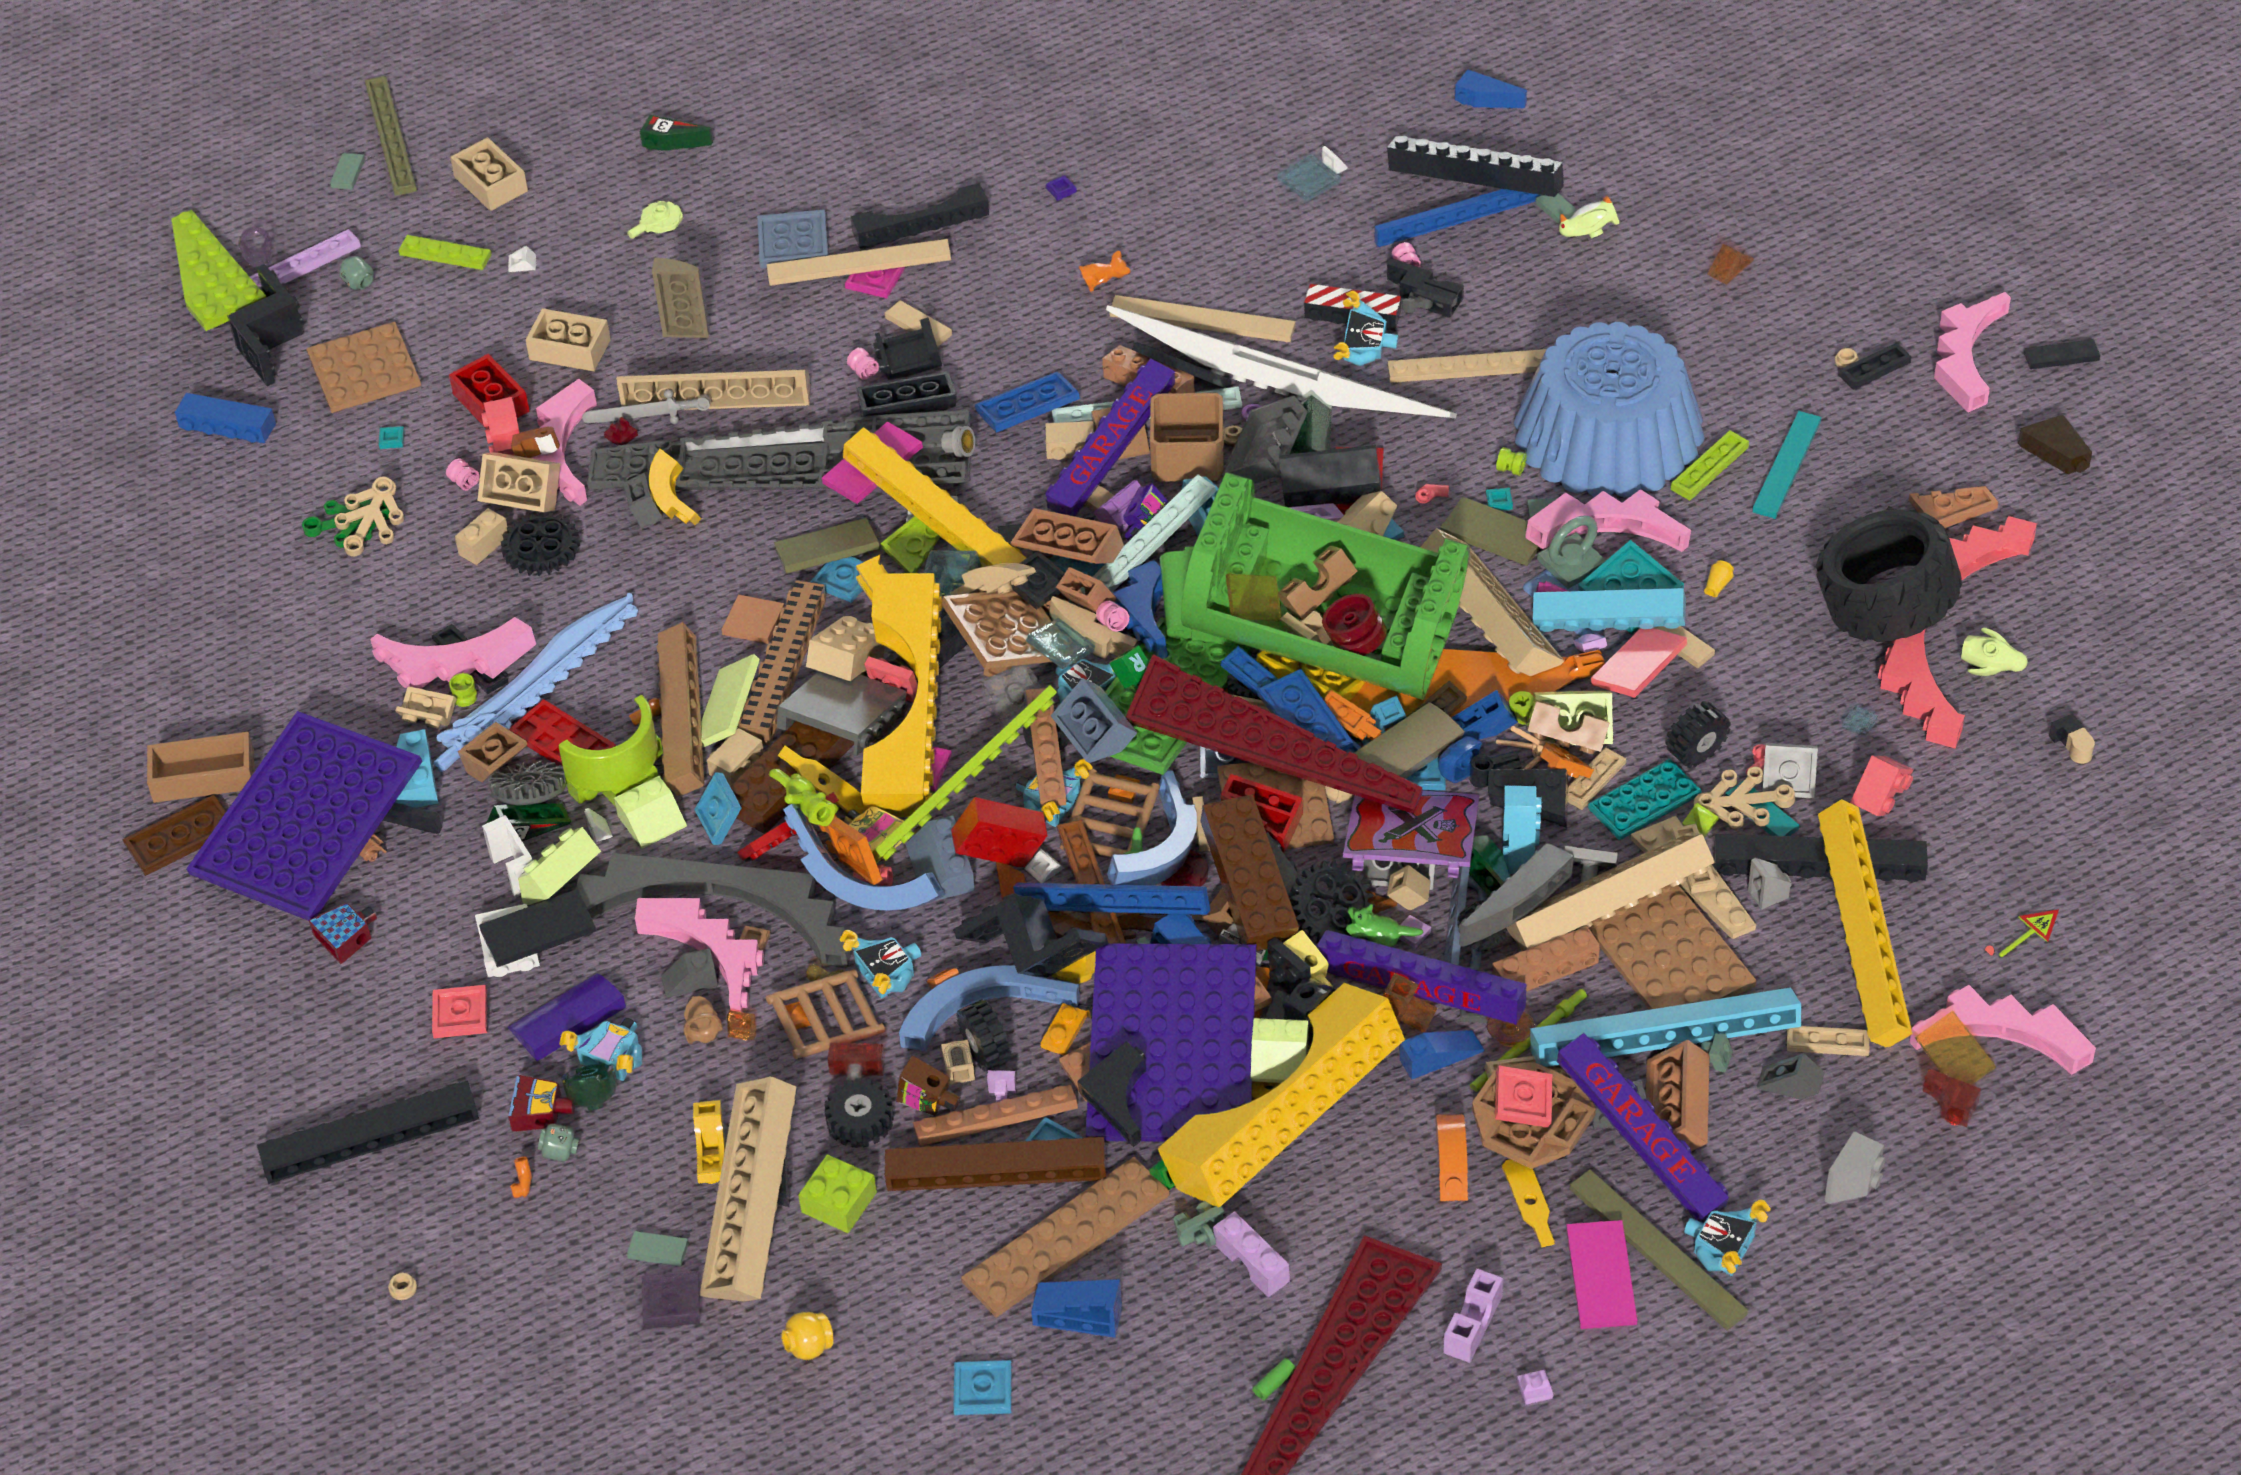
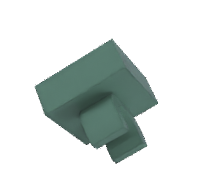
(1719, 1052)

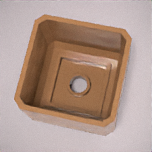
(1187, 436)

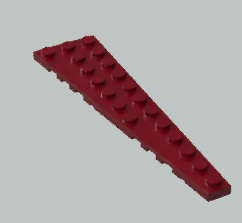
(1210, 718)
(1359, 1321)

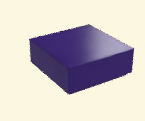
(1061, 187)

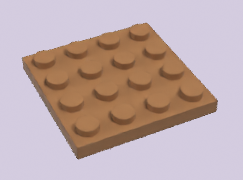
(363, 367)
(997, 627)
(1315, 823)

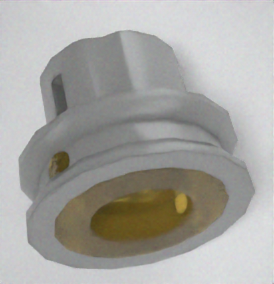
(959, 441)

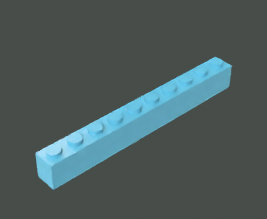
(1673, 1025)

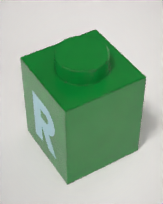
(1130, 667)

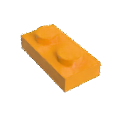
(1063, 1029)

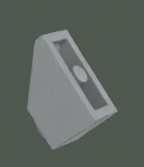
(1767, 883)

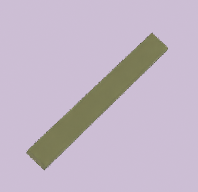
(390, 135)
(1660, 1250)

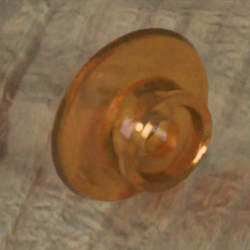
(1508, 1033)

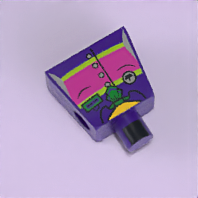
(1143, 508)

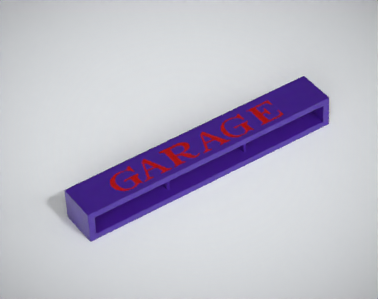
(1109, 440)
(1436, 979)
(1642, 1128)

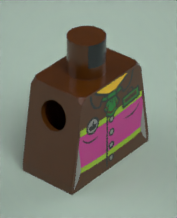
(925, 1088)

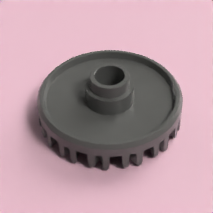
(528, 784)

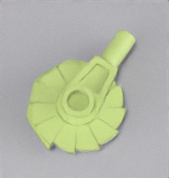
(658, 218)

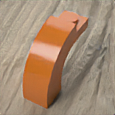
(1452, 1157)

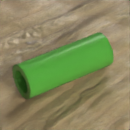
(1274, 1379)

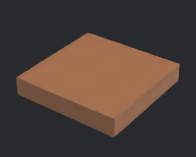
(752, 619)

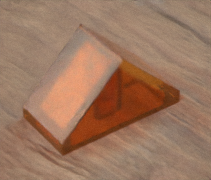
(1729, 264)

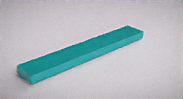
(1786, 464)

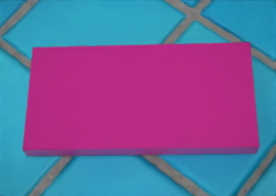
(855, 485)
(1601, 1274)

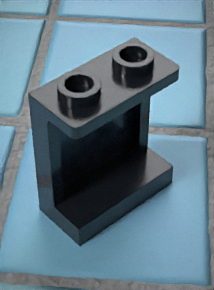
(908, 352)

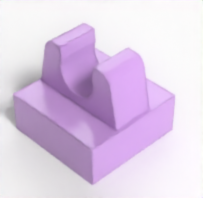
(1001, 1083)
(1535, 1387)

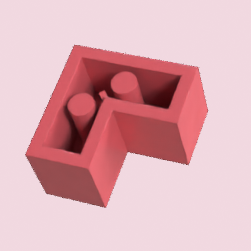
(502, 425)
(1880, 783)

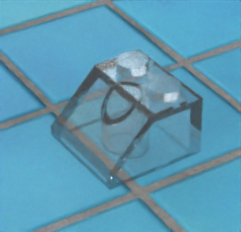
(1007, 692)

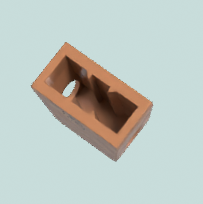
(1095, 590)

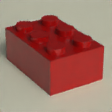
(486, 382)
(999, 832)

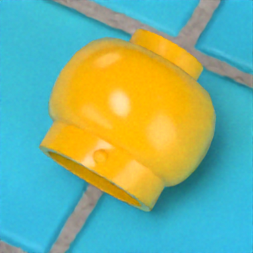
(807, 1335)

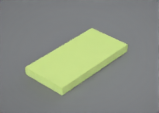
(727, 700)

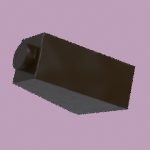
(2056, 444)

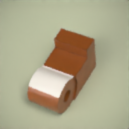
(535, 442)

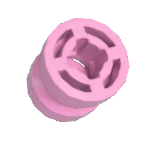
(1405, 253)
(862, 363)
(462, 474)
(1112, 616)

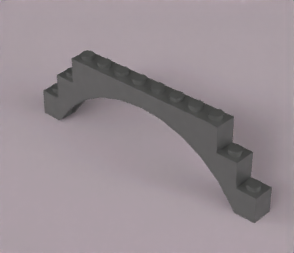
(777, 891)

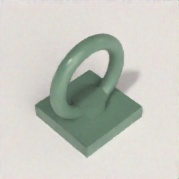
(1572, 558)

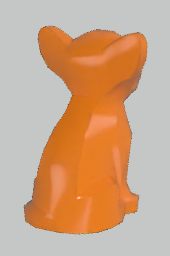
(1100, 273)

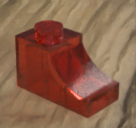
(1955, 1097)

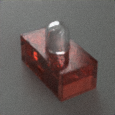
(856, 1060)

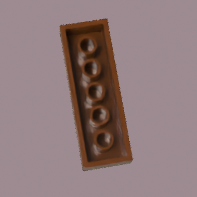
(763, 796)
(1248, 871)

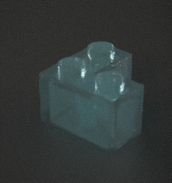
(949, 568)

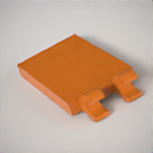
(852, 849)

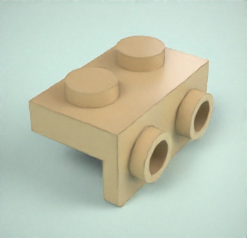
(427, 706)

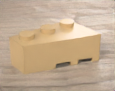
(1370, 513)

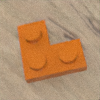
(1562, 759)

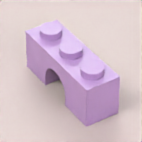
(1264, 1264)
(1478, 1309)

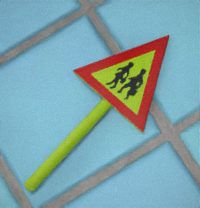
(2040, 923)

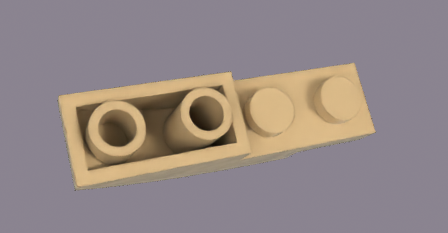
(994, 578)
(1086, 624)

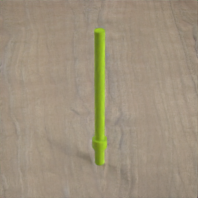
(1563, 1009)

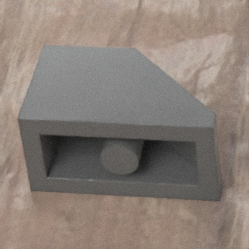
(641, 501)
(690, 974)
(1792, 1077)

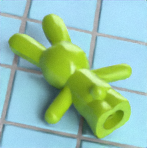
(803, 792)

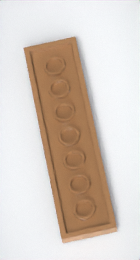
(1064, 1236)

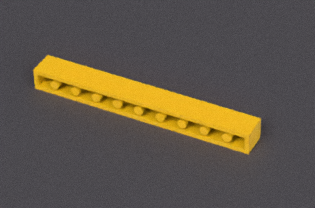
(927, 500)
(1864, 924)

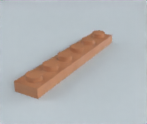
(1046, 754)
(995, 1115)

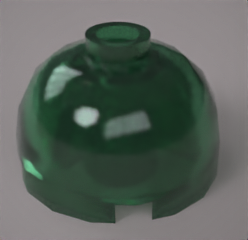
(590, 1085)

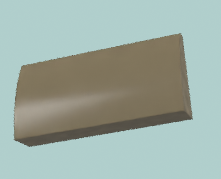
(679, 299)
(1413, 741)

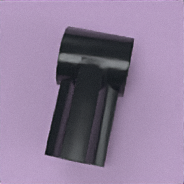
(1482, 763)

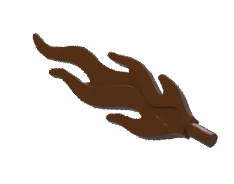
(1067, 920)

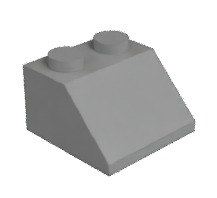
(1855, 1169)

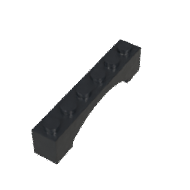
(875, 229)

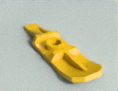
(812, 770)
(1526, 1186)

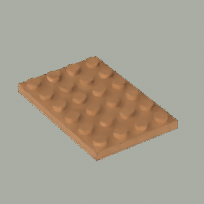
(1671, 952)

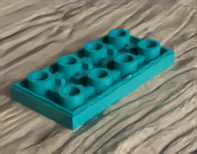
(1644, 799)

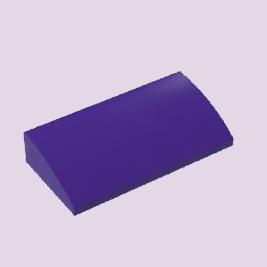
(572, 1011)

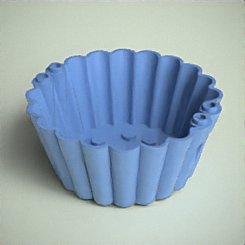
(1607, 427)

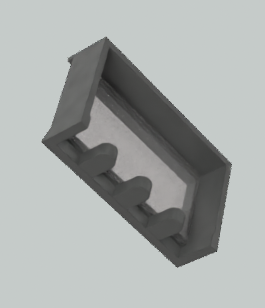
(1265, 437)

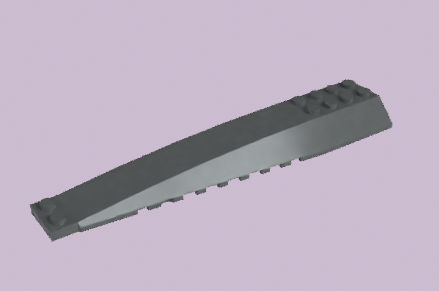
(780, 457)

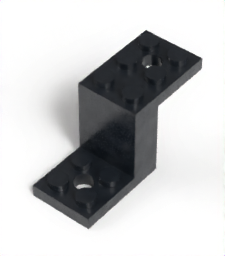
(266, 324)
(1030, 935)

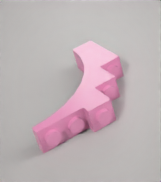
(1961, 328)
(563, 414)
(1635, 516)
(486, 654)
(687, 922)
(2007, 1019)

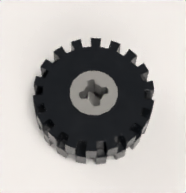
(1698, 734)
(984, 1034)
(866, 1124)

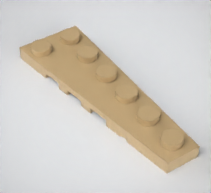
(1719, 903)

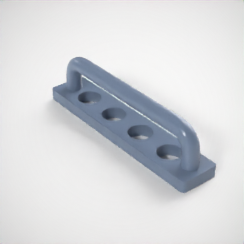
(1457, 904)

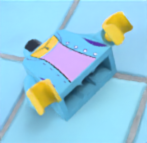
(1052, 813)
(607, 1045)

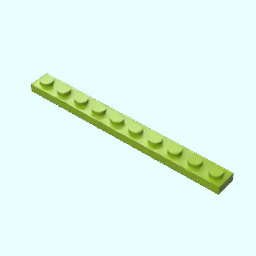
(957, 781)

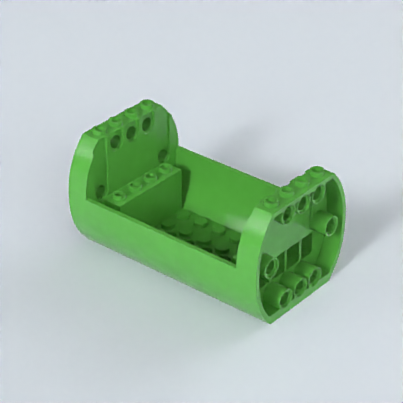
(1409, 586)

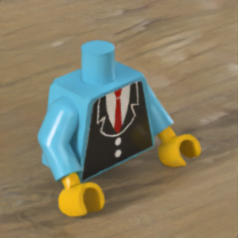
(1364, 334)
(1096, 673)
(882, 962)
(1726, 1236)

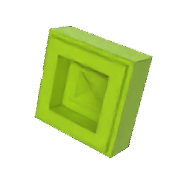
(1702, 818)

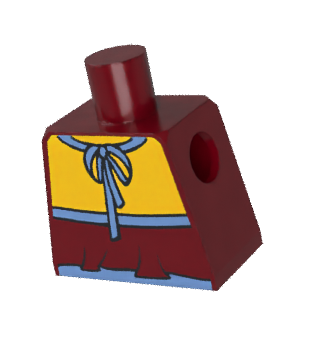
(536, 1104)

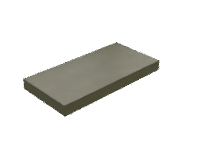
(1490, 530)
(826, 545)

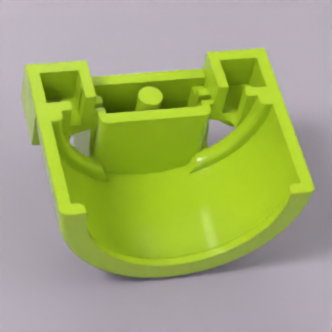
(616, 768)

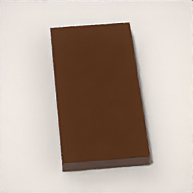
(175, 835)

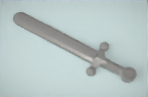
(670, 407)

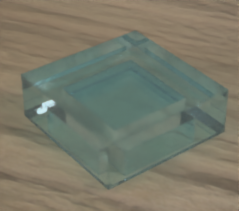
(1860, 721)

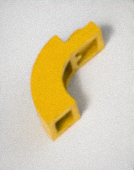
(662, 484)
(709, 1140)

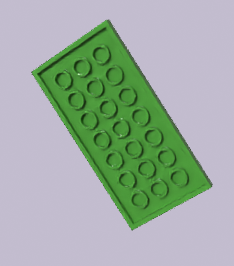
(1194, 657)

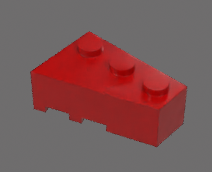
(1277, 808)

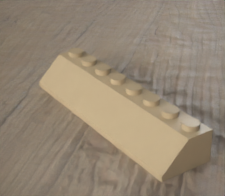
(724, 389)
(1500, 616)
(1613, 889)
(748, 1190)

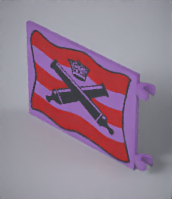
(1435, 834)

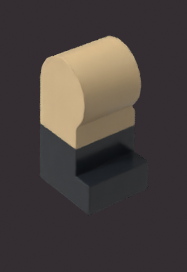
(2074, 737)

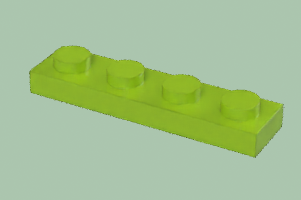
(445, 252)
(1709, 465)

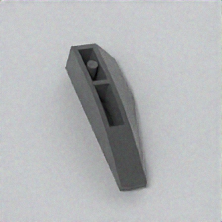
(1519, 894)

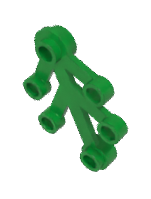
(313, 526)

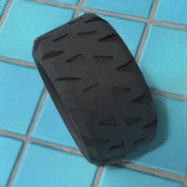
(1898, 605)

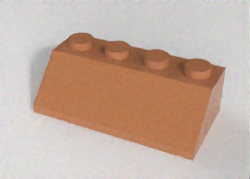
(1069, 537)
(1680, 1091)

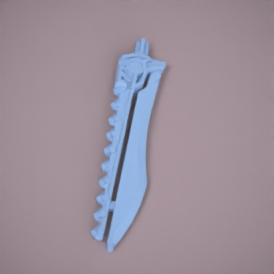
(538, 678)

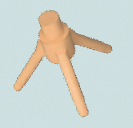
(1536, 747)

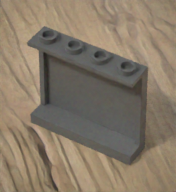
(845, 708)

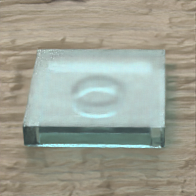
(1309, 178)
(1060, 643)

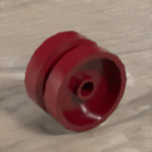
(1354, 624)

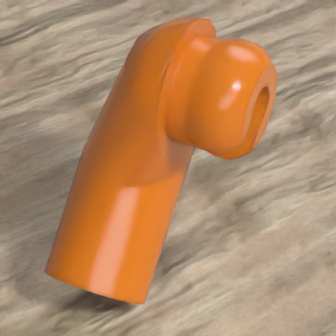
(655, 710)
(524, 1177)

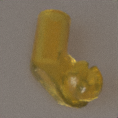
(816, 972)

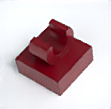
(621, 432)

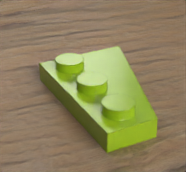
(910, 544)

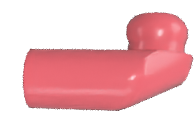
(1431, 491)
(1759, 752)

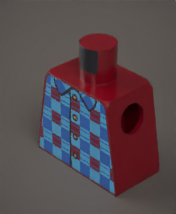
(343, 930)

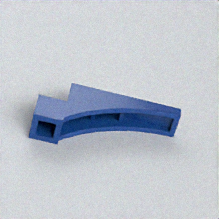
(1140, 602)

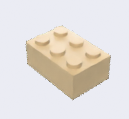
(489, 174)
(568, 339)
(518, 482)
(844, 648)

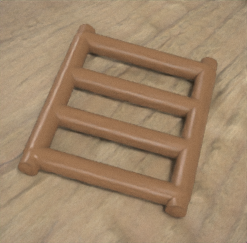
(1084, 798)
(825, 984)

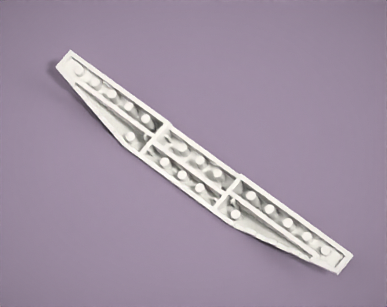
(1275, 371)

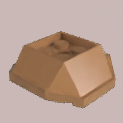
(1529, 1143)

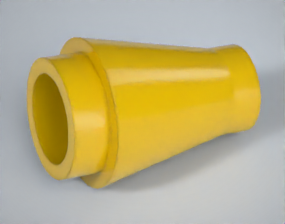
(1718, 578)

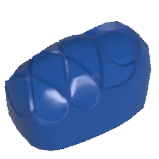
(1456, 759)

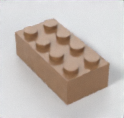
(199, 766)

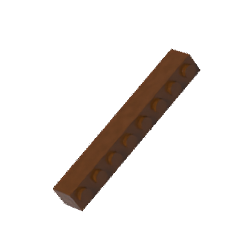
(995, 1164)

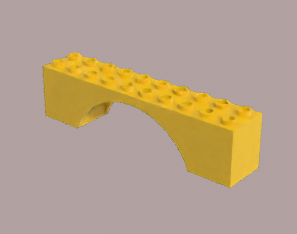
(908, 622)
(1226, 1149)

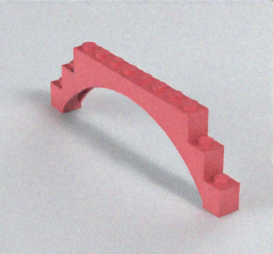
(1907, 664)

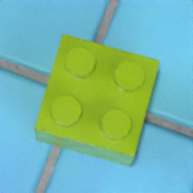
(837, 1193)

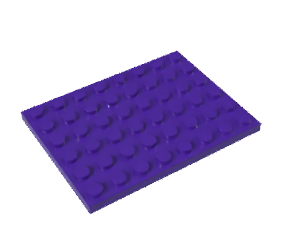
(304, 816)
(1191, 1020)

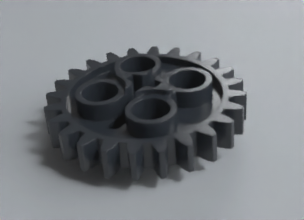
(540, 543)
(1337, 881)

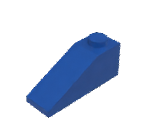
(1486, 92)
(1486, 717)
(1437, 1050)

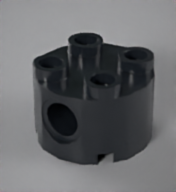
(1305, 999)

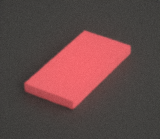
(1638, 661)

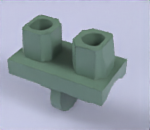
(1200, 1227)

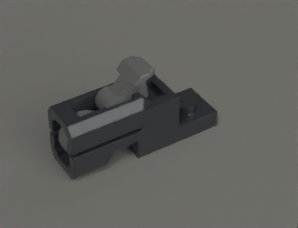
(1422, 291)

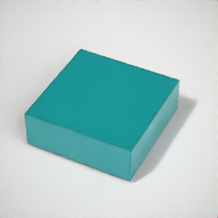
(391, 437)
(1499, 499)

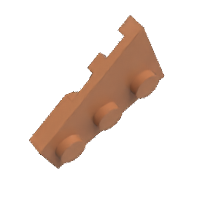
(1955, 507)

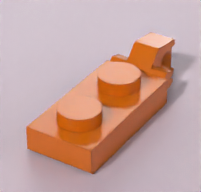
(1351, 717)

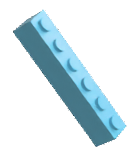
(1609, 609)

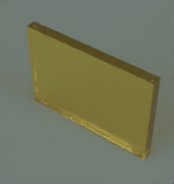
(1253, 597)
(1955, 1050)

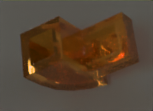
(1407, 1006)

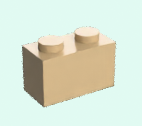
(1066, 438)
(481, 536)
(735, 755)

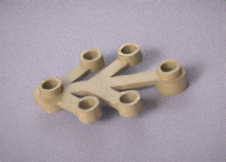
(369, 514)
(1740, 799)

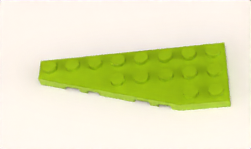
(209, 275)

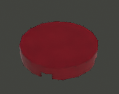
(1193, 875)

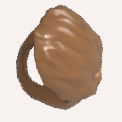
(701, 1021)

